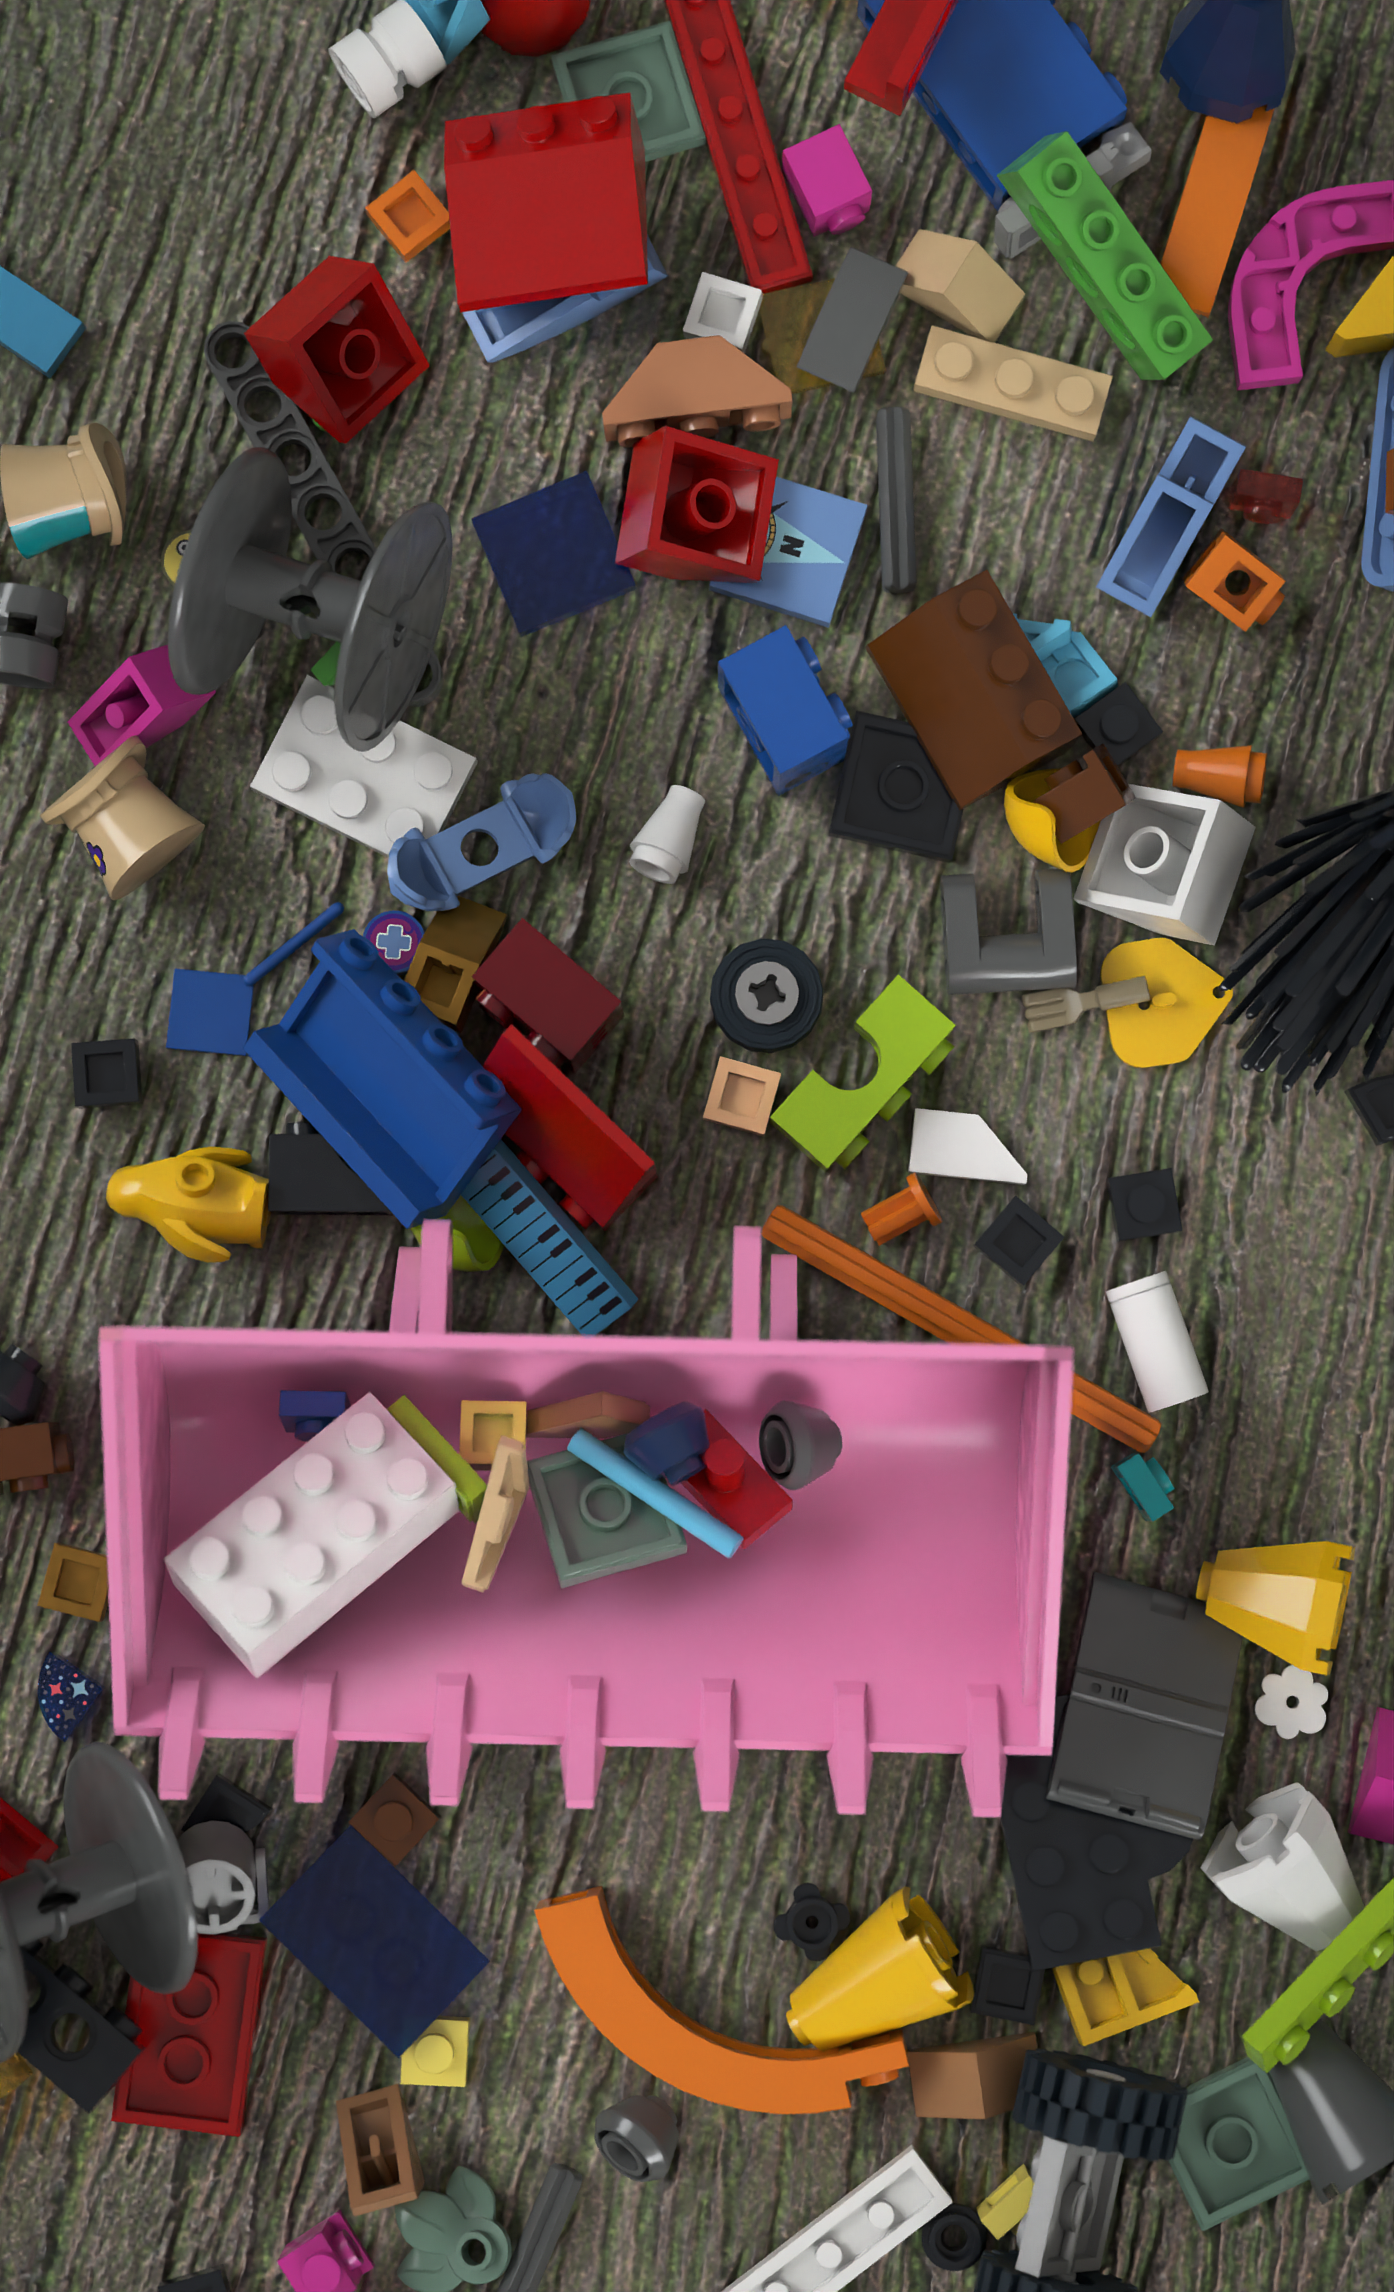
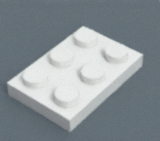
(359, 794)

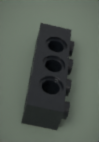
(112, 2043)

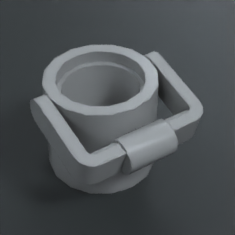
(223, 1876)

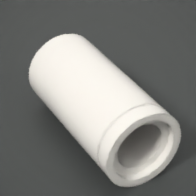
(1157, 1341)

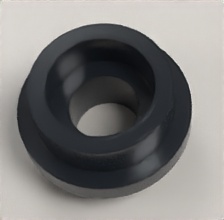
(960, 2256)

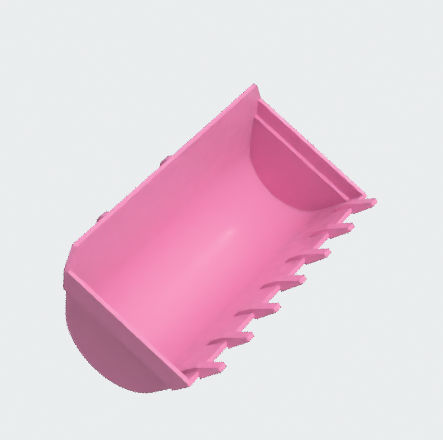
(874, 1617)

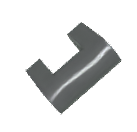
(1009, 960)

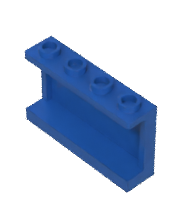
(1008, 80)
(384, 1081)

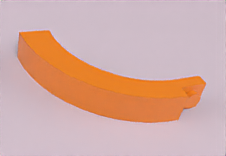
(685, 2052)

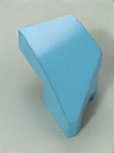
(1070, 663)

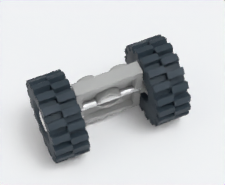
(1090, 2122)

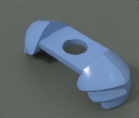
(528, 823)

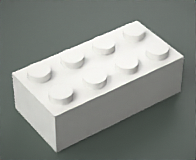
(312, 1534)

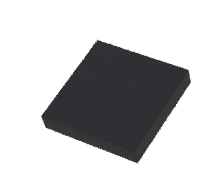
(893, 792)

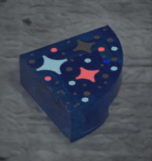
(65, 1695)

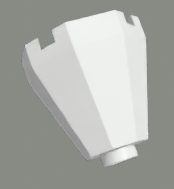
(1287, 1867)

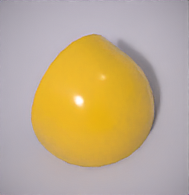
(1036, 825)

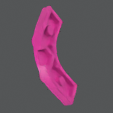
(1280, 255)

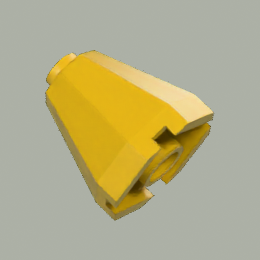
(1281, 1598)

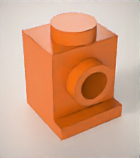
(1209, 574)

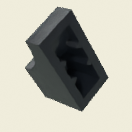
(314, 1178)

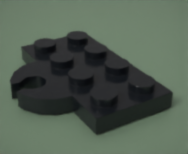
(1078, 1870)

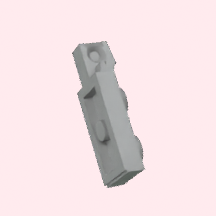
(1118, 156)

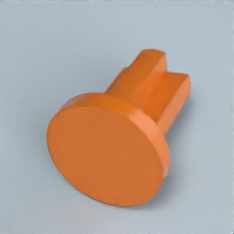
(901, 1211)

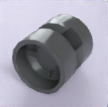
(24, 658)

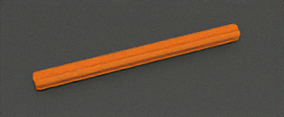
(943, 1318)

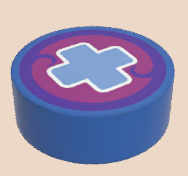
(396, 938)

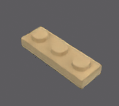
(1012, 383)

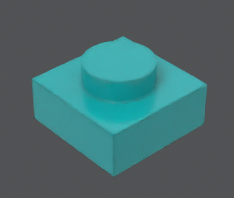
(1145, 1484)

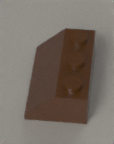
(973, 690)

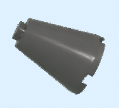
(1336, 2112)

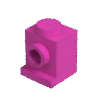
(326, 2258)

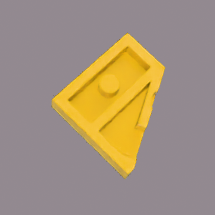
(1119, 1993)

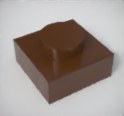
(394, 1819)

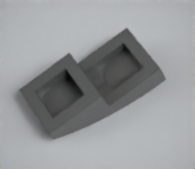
(852, 319)

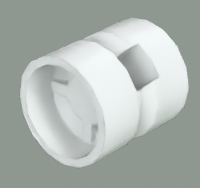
(387, 58)

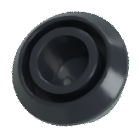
(19, 1386)

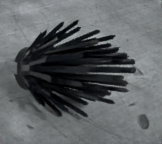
(1339, 950)

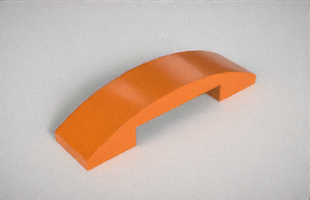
(1213, 206)

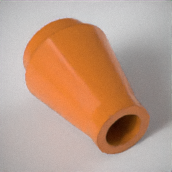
(1222, 773)

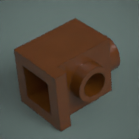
(1087, 795)
(32, 1454)

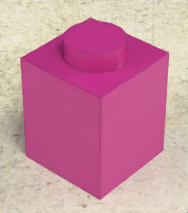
(827, 182)

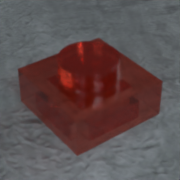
(1265, 496)

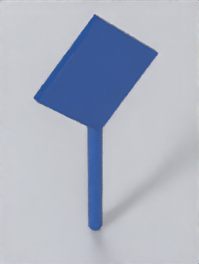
(214, 1009)

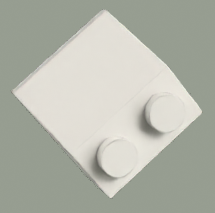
(1167, 863)

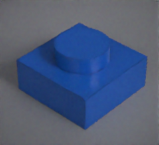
(310, 1411)

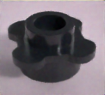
(814, 1940)

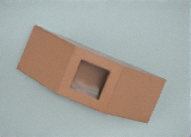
(696, 390)

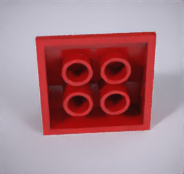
(546, 202)
(568, 1136)

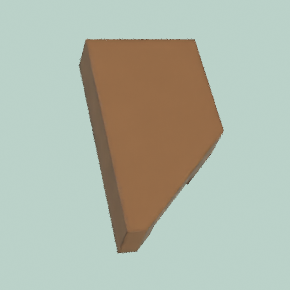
(597, 1413)

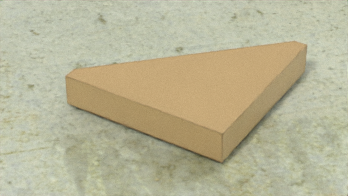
(498, 1514)

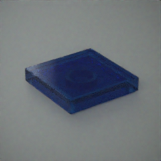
(553, 553)

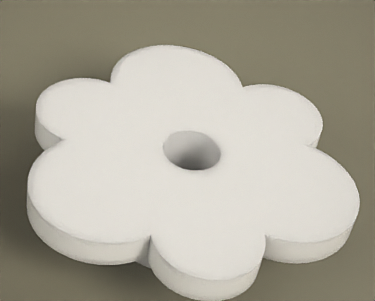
(1305, 1715)

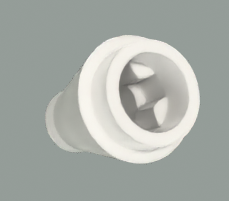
(668, 837)

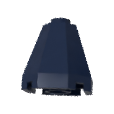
(1230, 56)

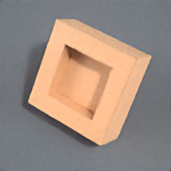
(741, 1096)

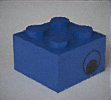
(783, 708)

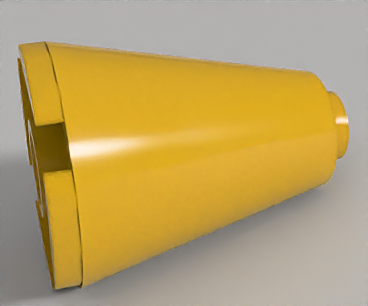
(881, 1977)

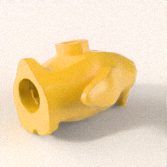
(196, 1201)

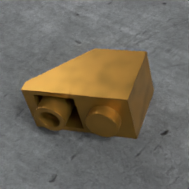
(449, 956)

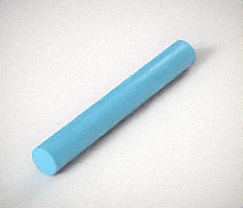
(655, 1493)

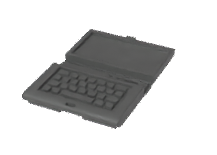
(1145, 1708)

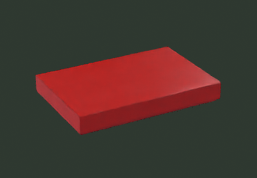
(196, 2042)

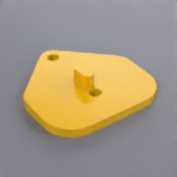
(1179, 1007)

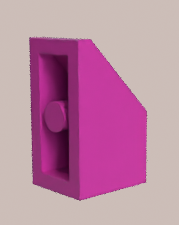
(133, 701)

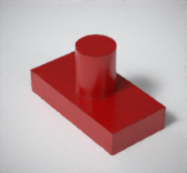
(736, 1486)

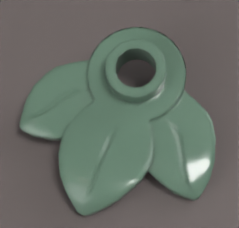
(441, 2232)

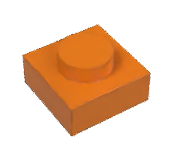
(409, 216)

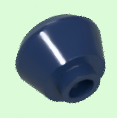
(670, 1443)

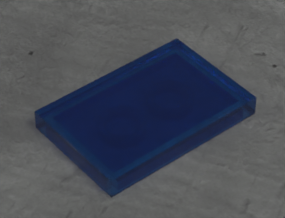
(374, 1941)

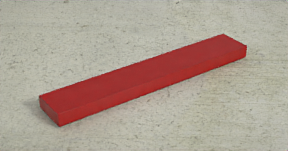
(739, 144)

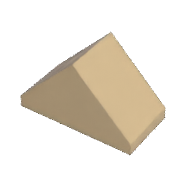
(959, 284)

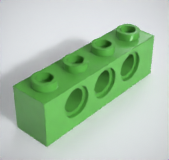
(1104, 256)

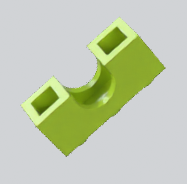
(905, 1036)

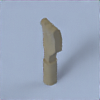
(1065, 1006)

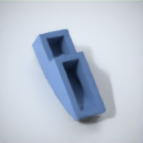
(520, 326)
(1171, 516)

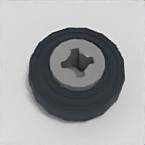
(758, 1016)

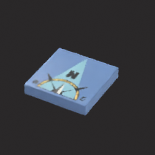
(804, 554)

